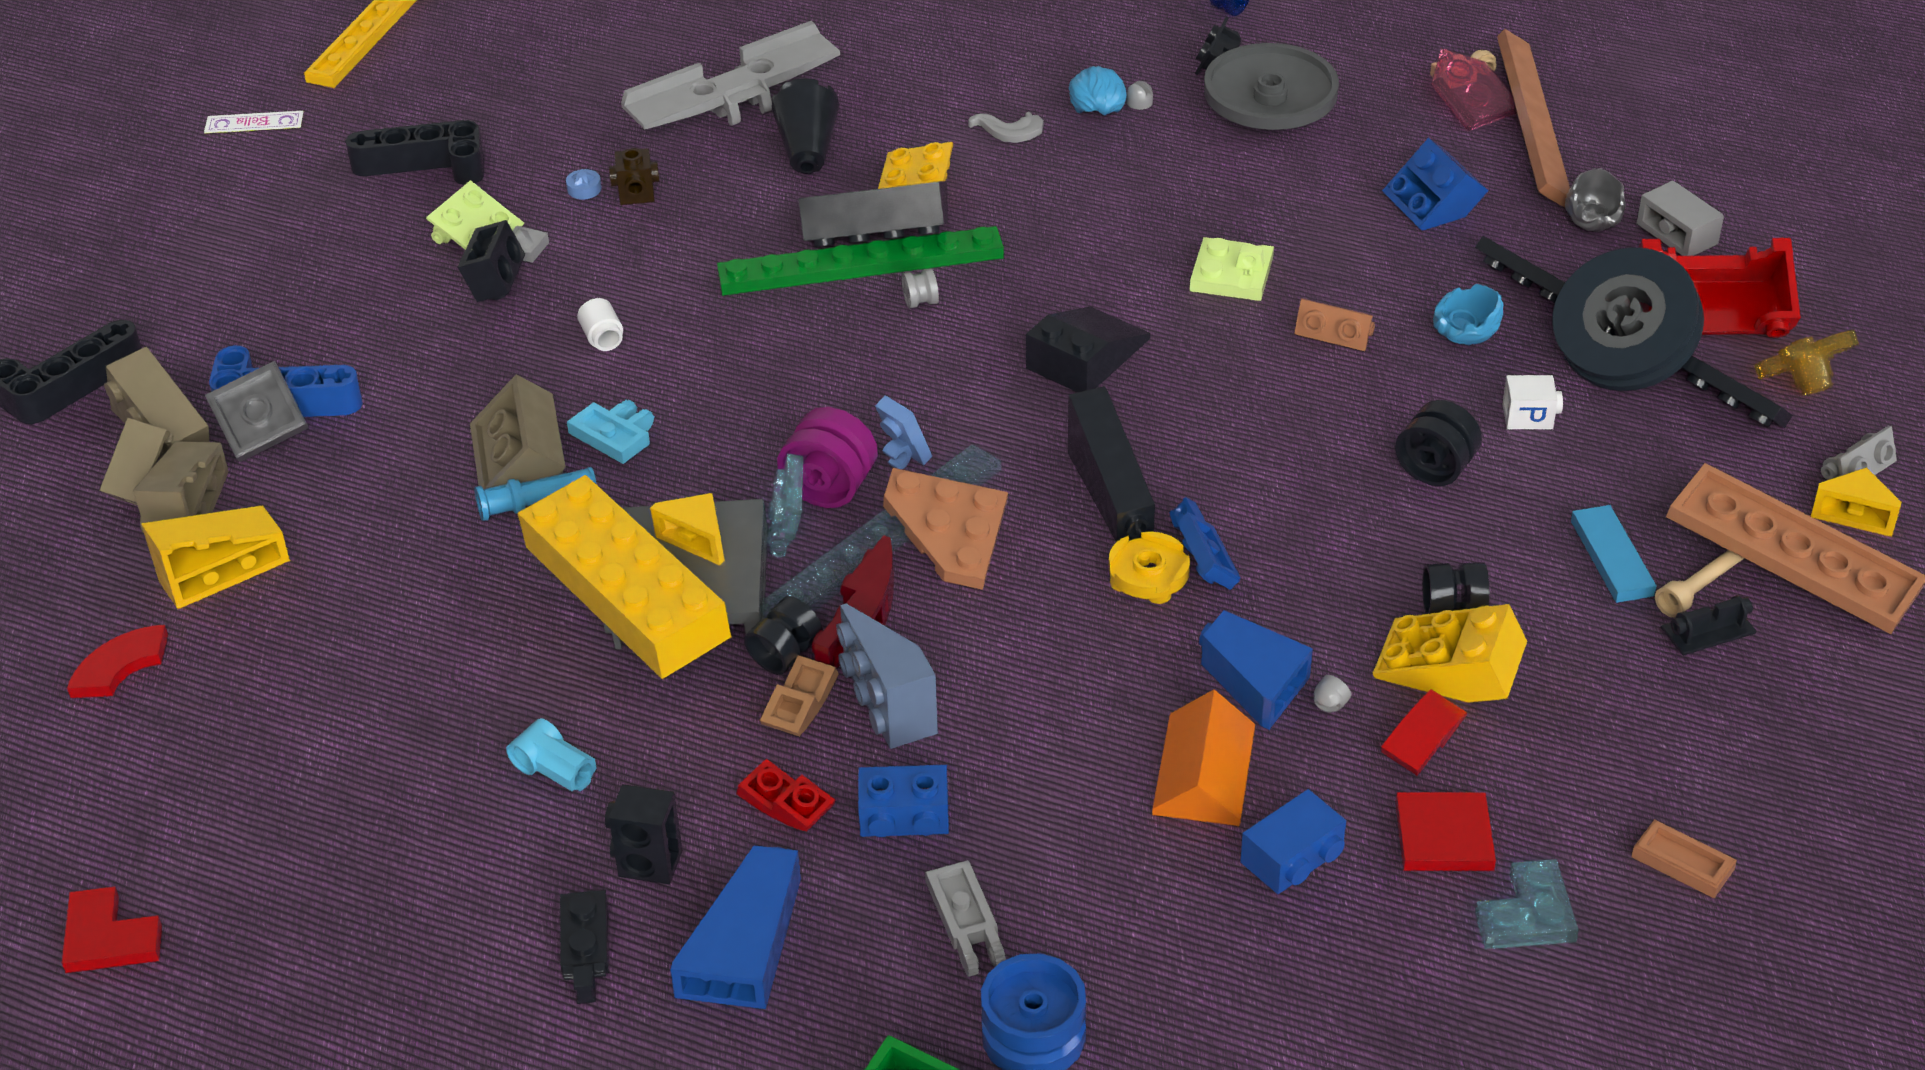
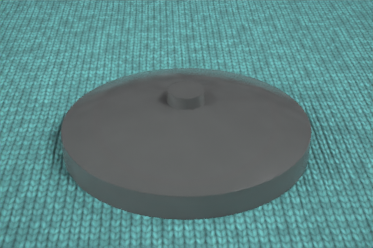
(1271, 86)

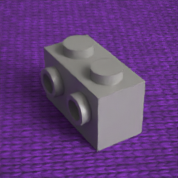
(1680, 219)

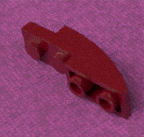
(867, 590)

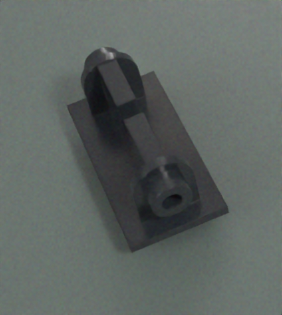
(1217, 42)
(1710, 628)

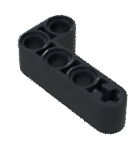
(419, 148)
(66, 376)

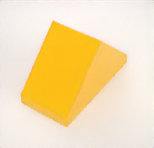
(1857, 502)
(690, 525)

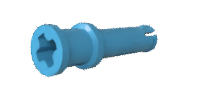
(517, 495)

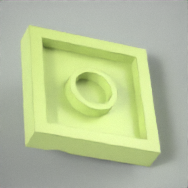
(1231, 268)

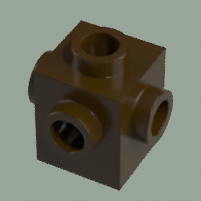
(634, 176)

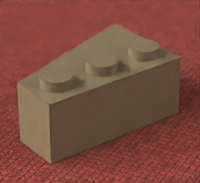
(146, 393)
(182, 482)

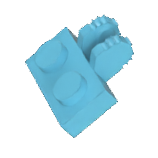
(615, 432)

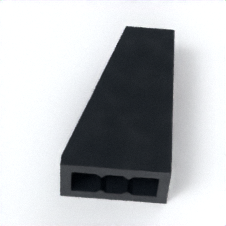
(1108, 464)

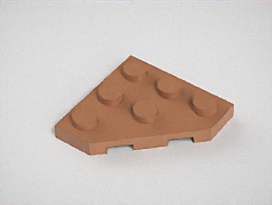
(948, 522)

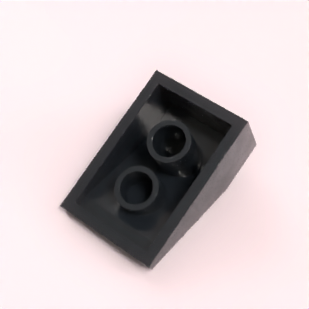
(1081, 347)

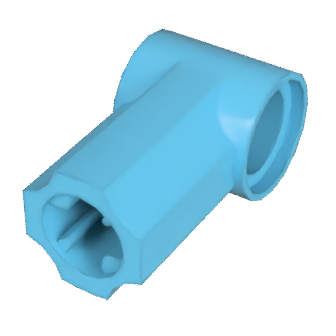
(545, 751)

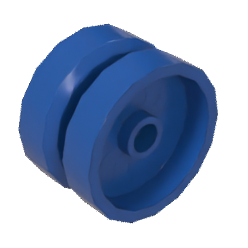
(1033, 1013)

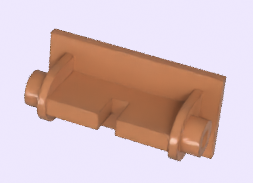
(1334, 324)

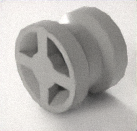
(920, 288)

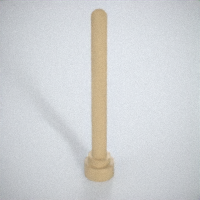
(1678, 595)

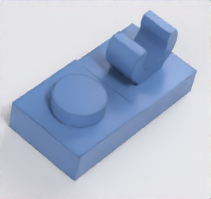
(905, 433)

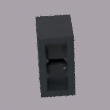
(491, 261)
(644, 833)

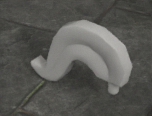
(1019, 131)

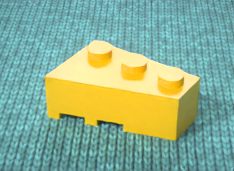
(213, 551)

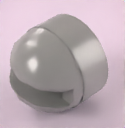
(1139, 95)
(1331, 694)

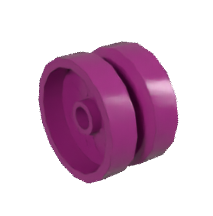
(835, 454)

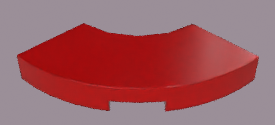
(116, 659)

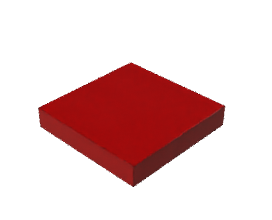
(1445, 831)

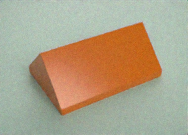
(1205, 762)

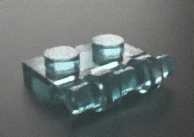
(786, 505)

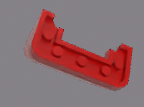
(1743, 291)

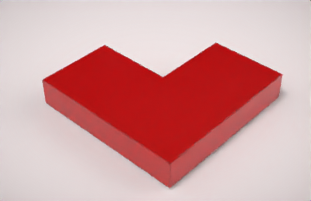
(100, 941)

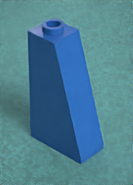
(742, 935)

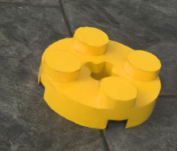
(1153, 583)

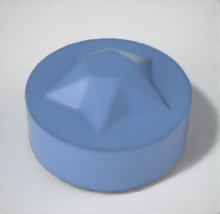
(583, 184)

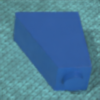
(1255, 665)

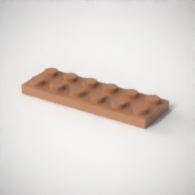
(1797, 548)

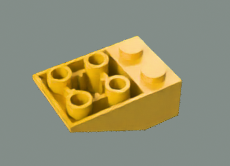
(1455, 653)

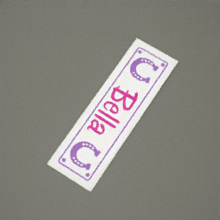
(254, 121)

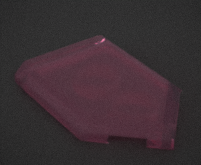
(1471, 90)

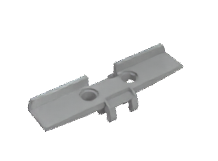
(690, 94)

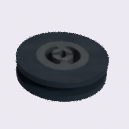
(1653, 342)

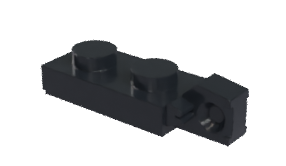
(584, 941)

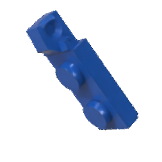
(1205, 545)

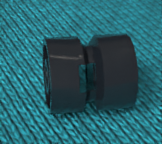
(1441, 582)
(782, 635)

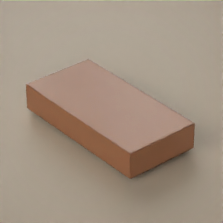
(1684, 858)

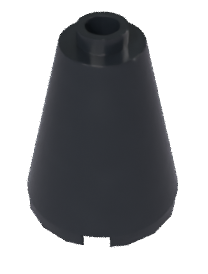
(805, 122)

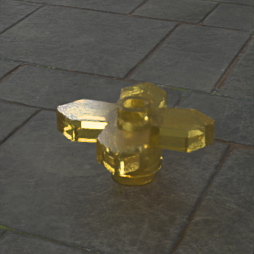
(1808, 361)

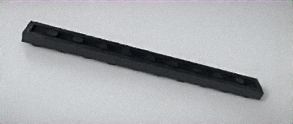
(1699, 372)

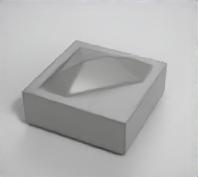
(531, 241)

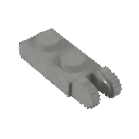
(965, 913)

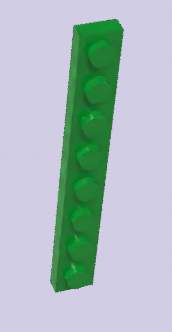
(860, 260)

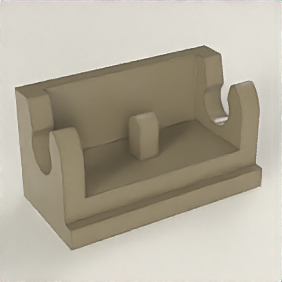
(133, 459)

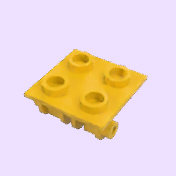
(916, 165)

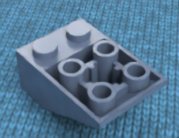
(888, 678)

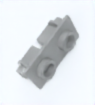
(1873, 451)

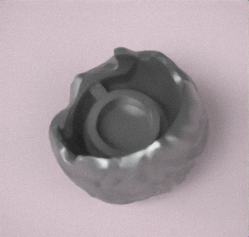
(1596, 200)

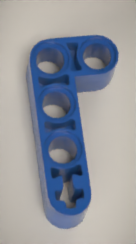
(316, 389)

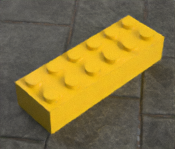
(625, 576)

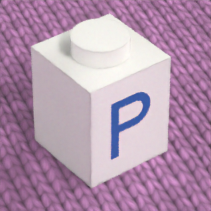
(1531, 402)

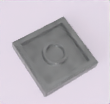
(256, 411)

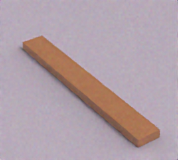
(1534, 117)

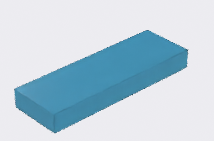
(1613, 553)

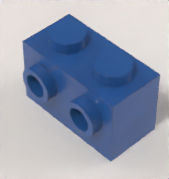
(903, 804)
(1293, 841)

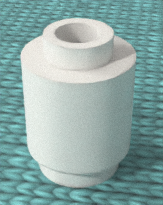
(600, 324)

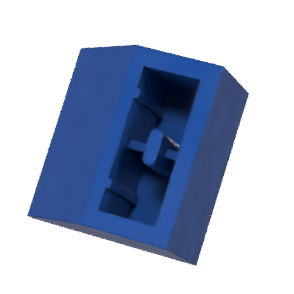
(1434, 187)

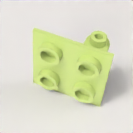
(466, 211)

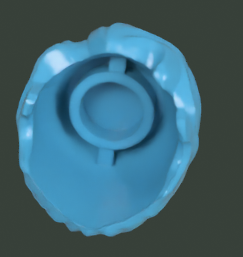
(1097, 90)
(1469, 314)

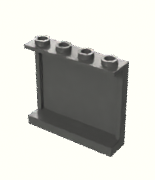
(742, 576)

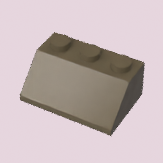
(517, 436)

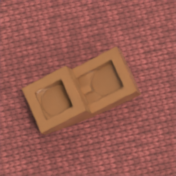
(801, 697)

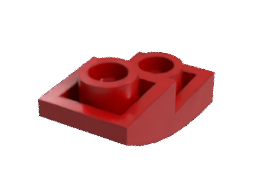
(1423, 731)
(790, 801)

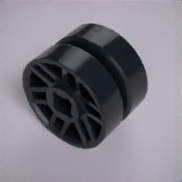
(1438, 443)

